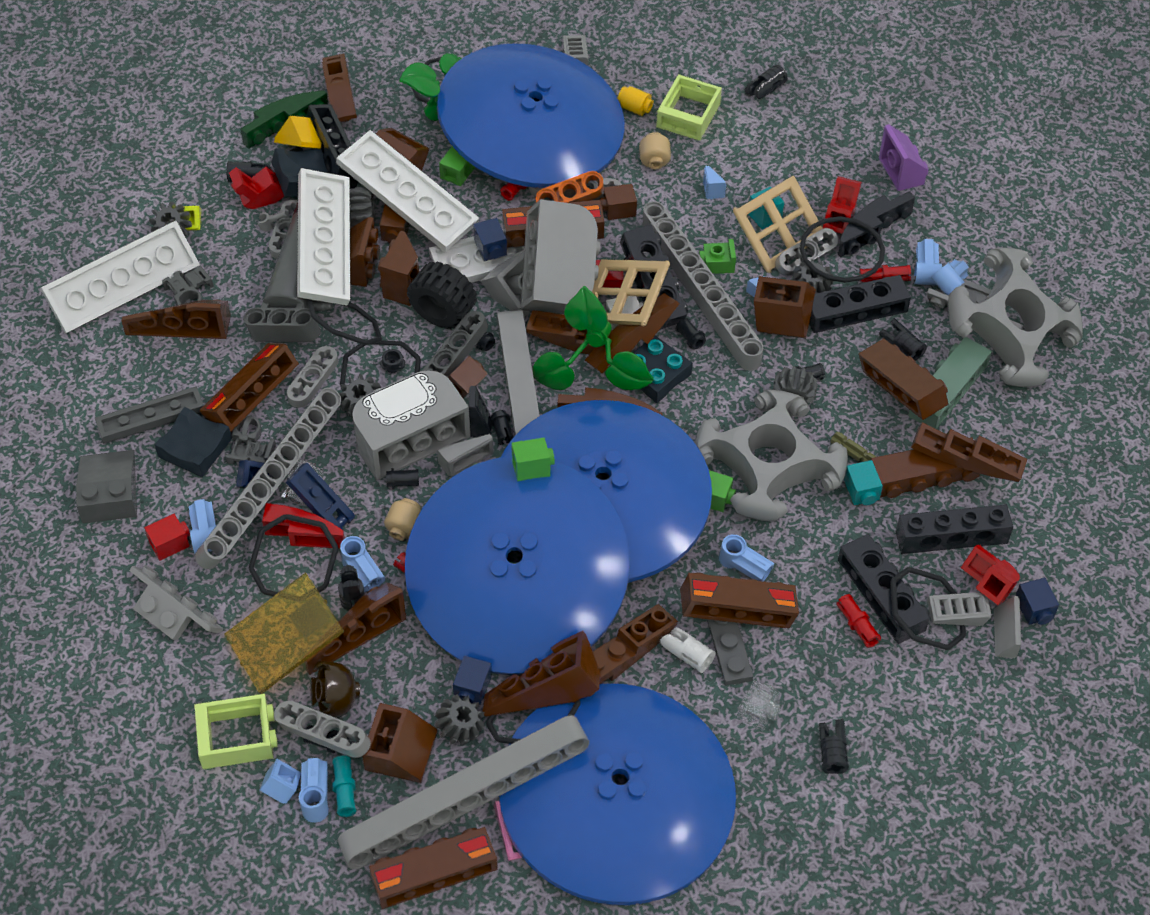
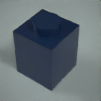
(490, 239)
(1037, 601)
(472, 679)

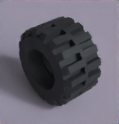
(441, 295)

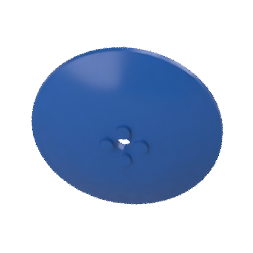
(507, 134)
(653, 468)
(504, 611)
(633, 837)

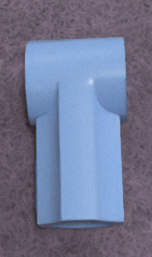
(926, 262)
(951, 276)
(202, 522)
(745, 559)
(366, 568)
(314, 789)

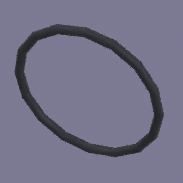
(836, 278)

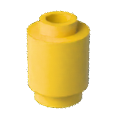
(635, 100)

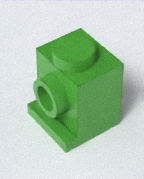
(719, 257)

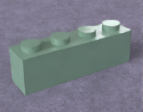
(958, 372)

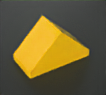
(298, 132)

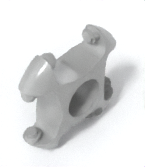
(1037, 311)
(770, 479)

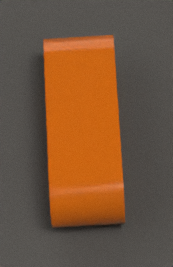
(576, 183)

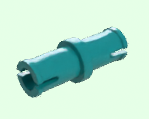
(344, 786)

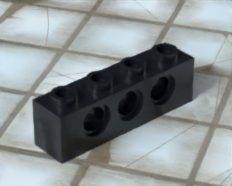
(332, 138)
(646, 240)
(859, 303)
(954, 529)
(866, 552)

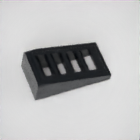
(478, 414)

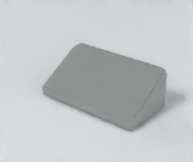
(1007, 628)

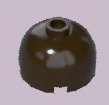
(335, 686)

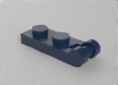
(319, 496)

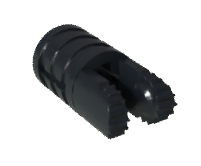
(767, 82)
(248, 168)
(905, 340)
(350, 587)
(834, 748)

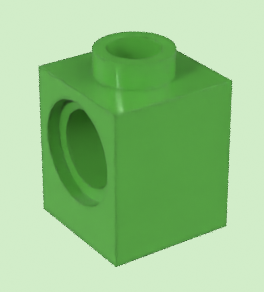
(454, 167)

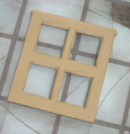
(778, 222)
(625, 290)

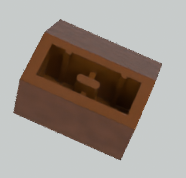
(407, 147)
(363, 252)
(398, 269)
(783, 306)
(399, 744)

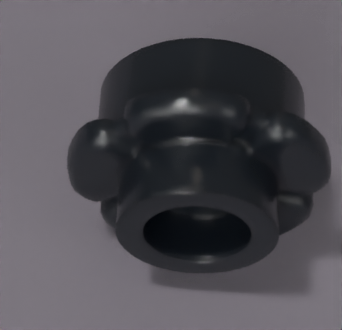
(389, 356)

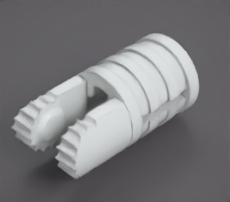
(688, 649)

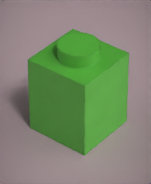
(532, 459)
(721, 490)

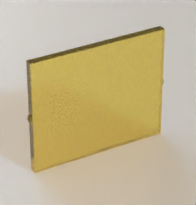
(283, 633)

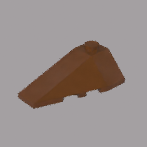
(185, 320)
(368, 618)
(557, 679)

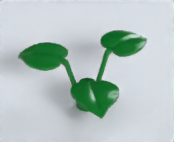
(423, 80)
(586, 312)

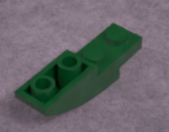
(274, 115)

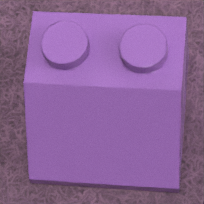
(901, 159)

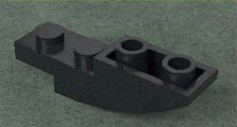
(878, 215)

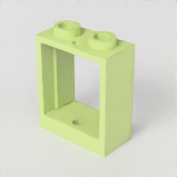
(686, 123)
(231, 709)

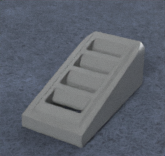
(576, 47)
(464, 454)
(976, 604)

